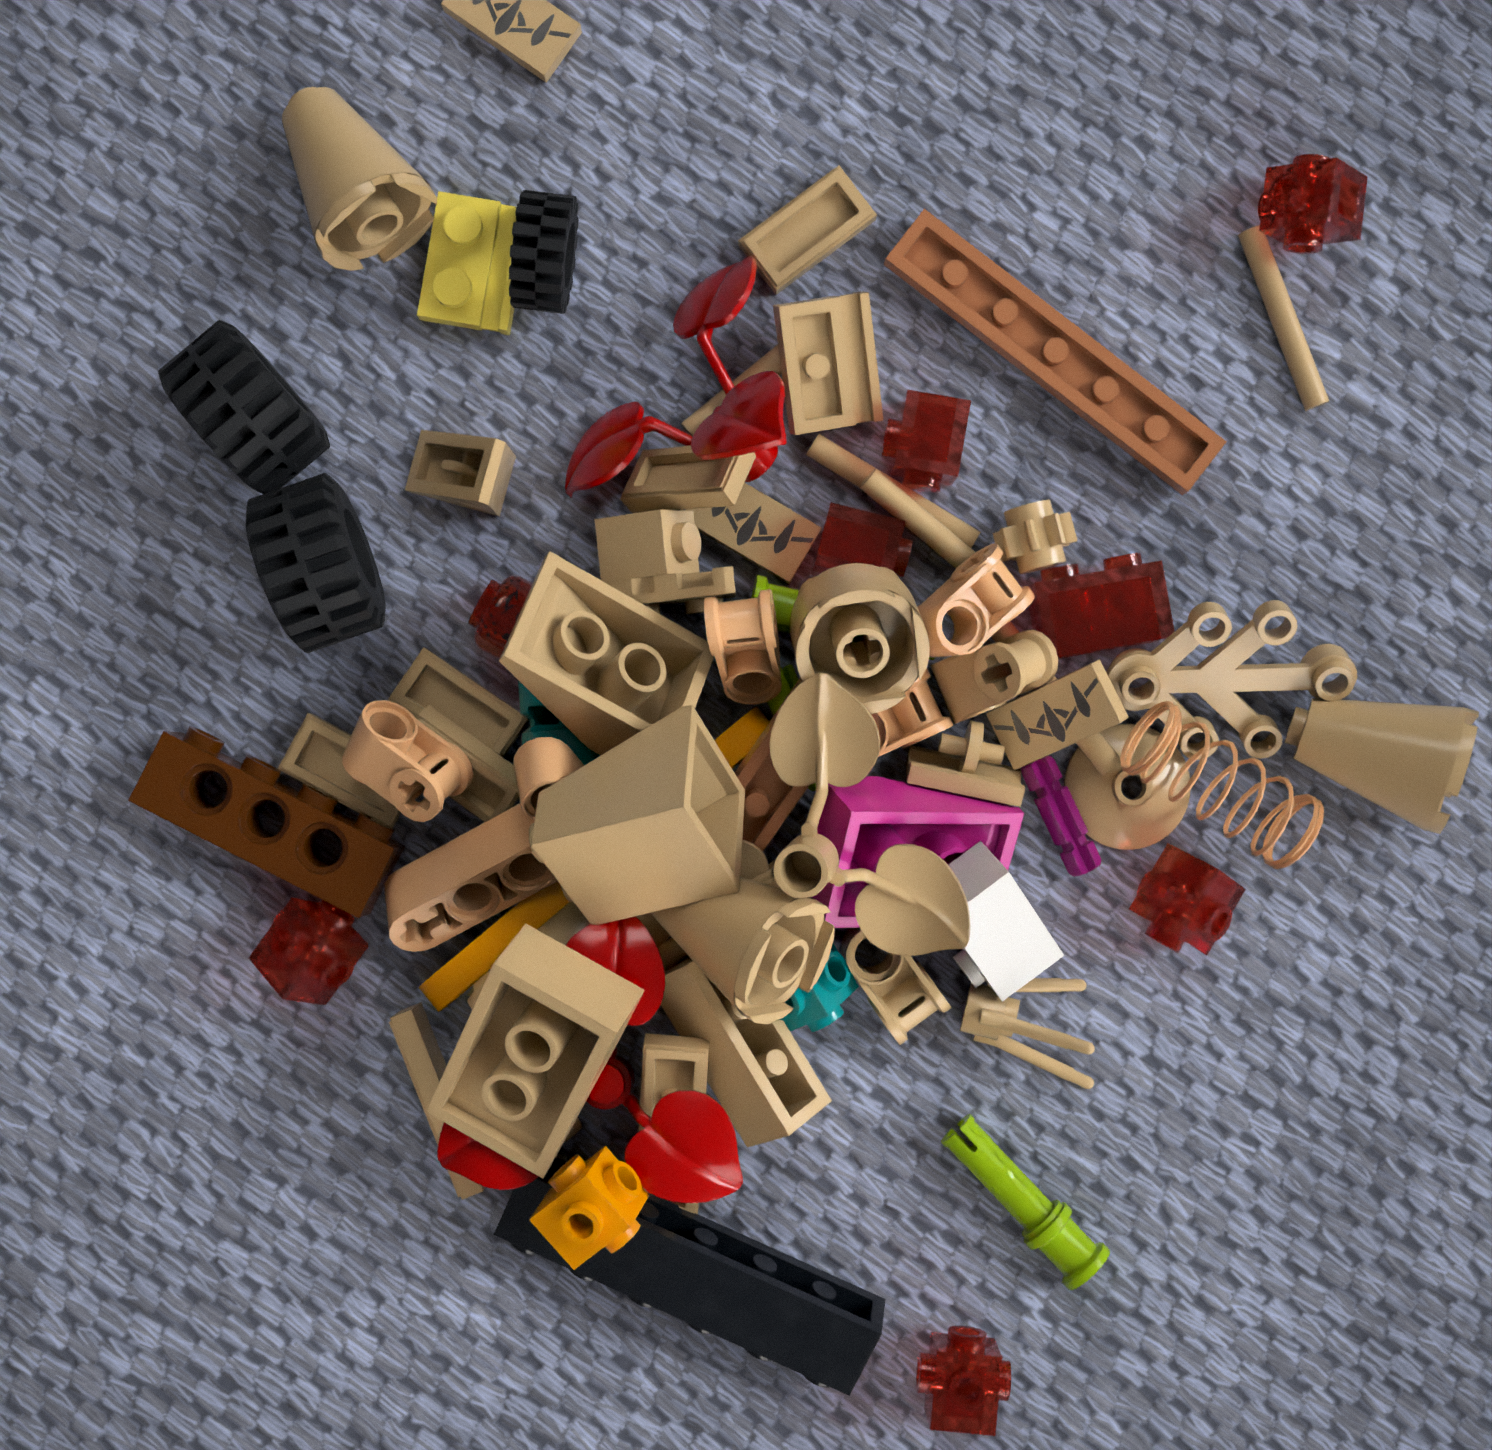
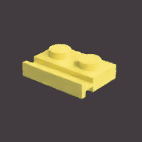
(469, 264)

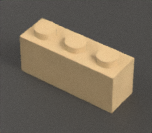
(751, 1065)

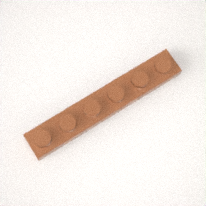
(1054, 352)

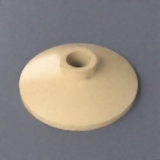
(1112, 816)

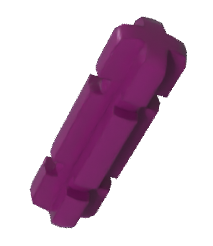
(1061, 816)

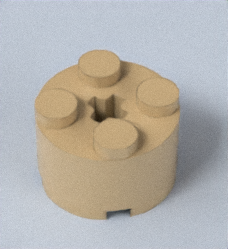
(866, 603)

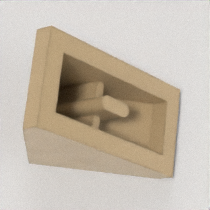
(462, 470)

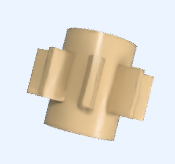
(1035, 536)

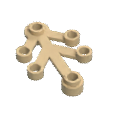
(1223, 675)

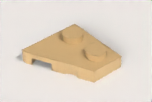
(680, 588)

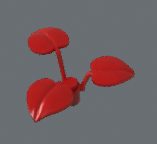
(743, 424)
(689, 1141)

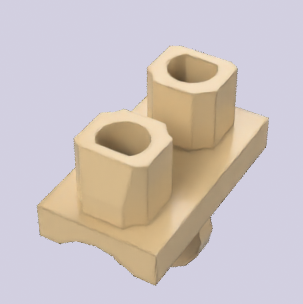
(966, 768)

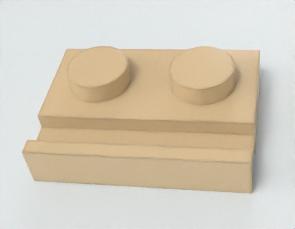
(828, 362)

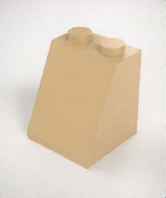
(645, 823)

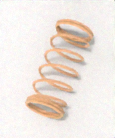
(1172, 733)

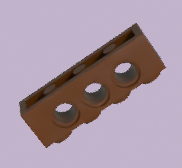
(174, 791)

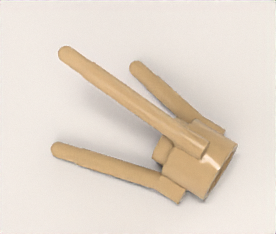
(994, 1020)

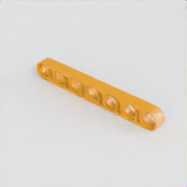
(538, 908)

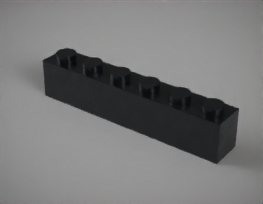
(723, 1286)

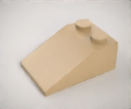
(601, 656)
(533, 1049)

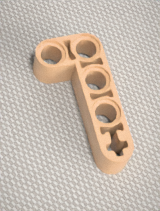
(481, 868)

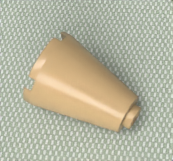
(353, 182)
(1389, 752)
(754, 945)

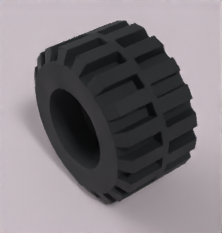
(243, 408)
(315, 563)

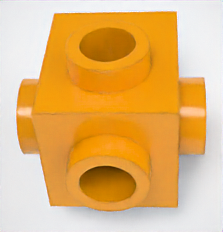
(590, 1207)

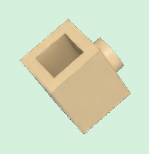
(647, 544)

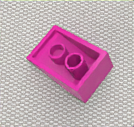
(890, 812)

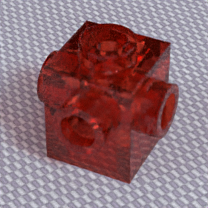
(1312, 203)
(1186, 901)
(309, 951)
(963, 1381)

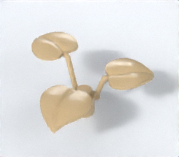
(914, 896)

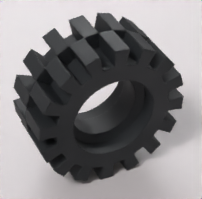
(543, 251)

